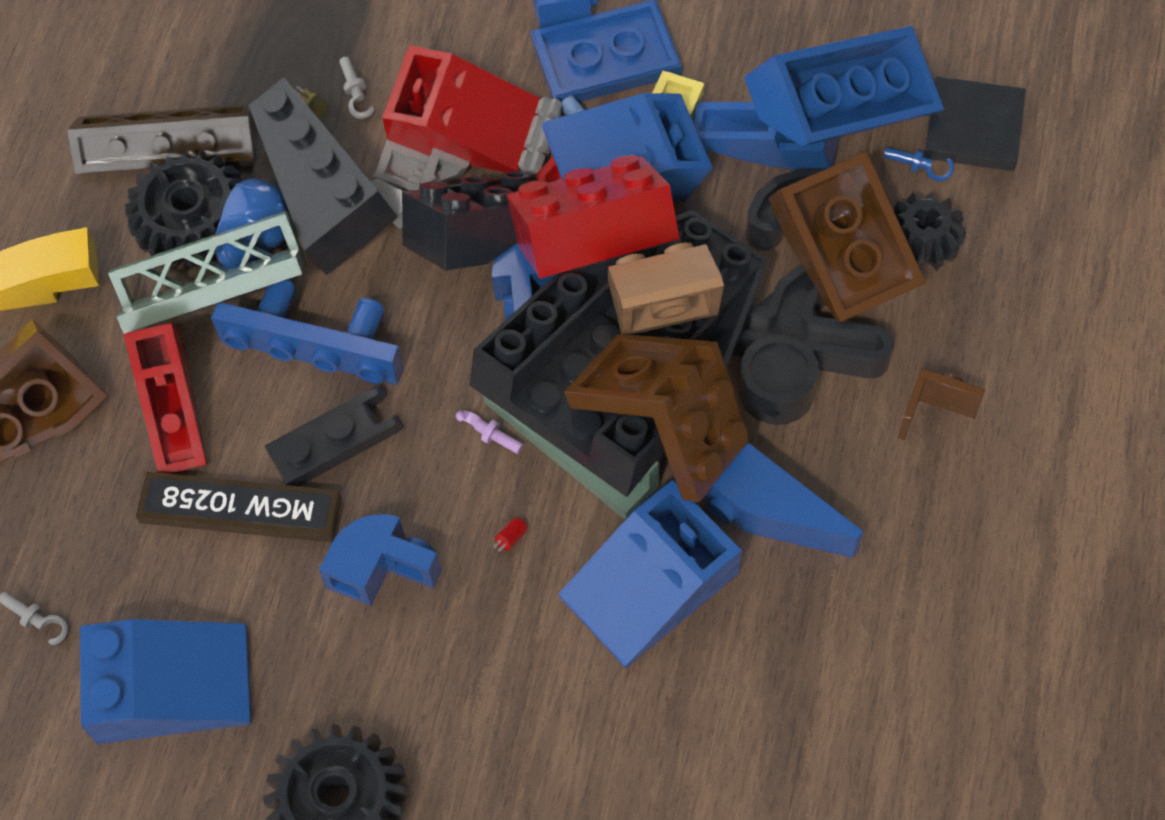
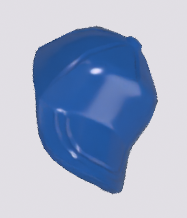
(245, 204)

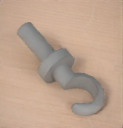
(354, 87)
(31, 616)

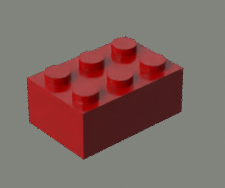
(592, 215)

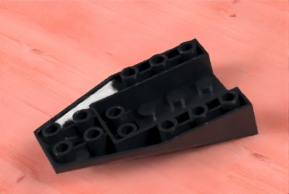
(570, 322)

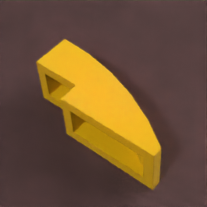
(47, 265)

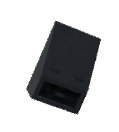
(461, 222)

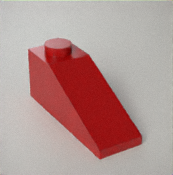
(166, 397)

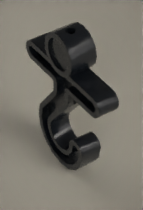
(784, 338)

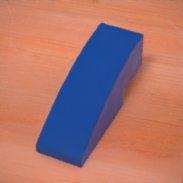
(738, 133)

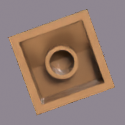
(665, 288)

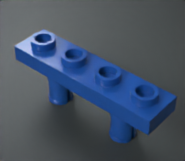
(322, 347)

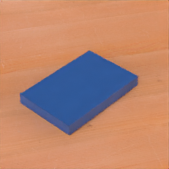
(606, 52)

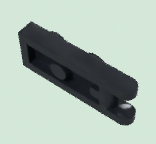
(331, 438)

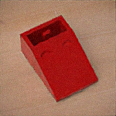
(458, 110)

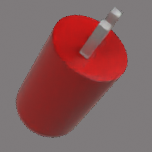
(510, 534)

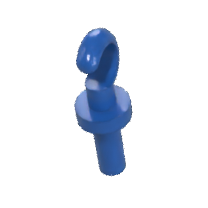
(918, 161)

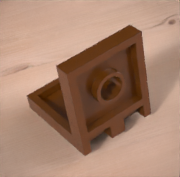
(685, 393)

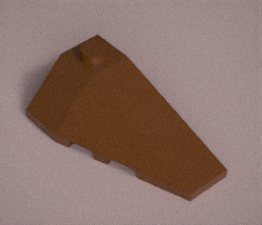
(41, 391)

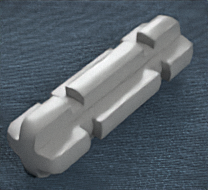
(536, 143)

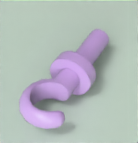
(490, 432)

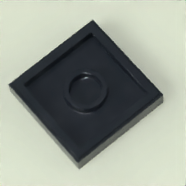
(977, 124)

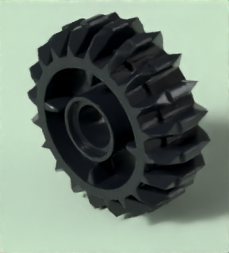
(159, 202)
(335, 764)

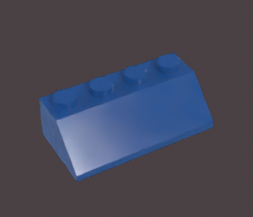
(844, 87)

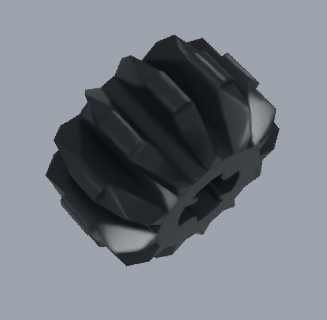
(931, 229)

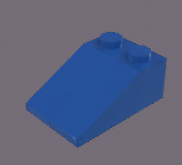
(162, 678)

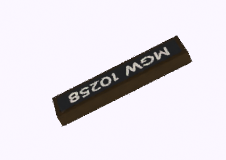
(238, 506)

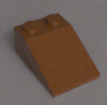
(847, 237)

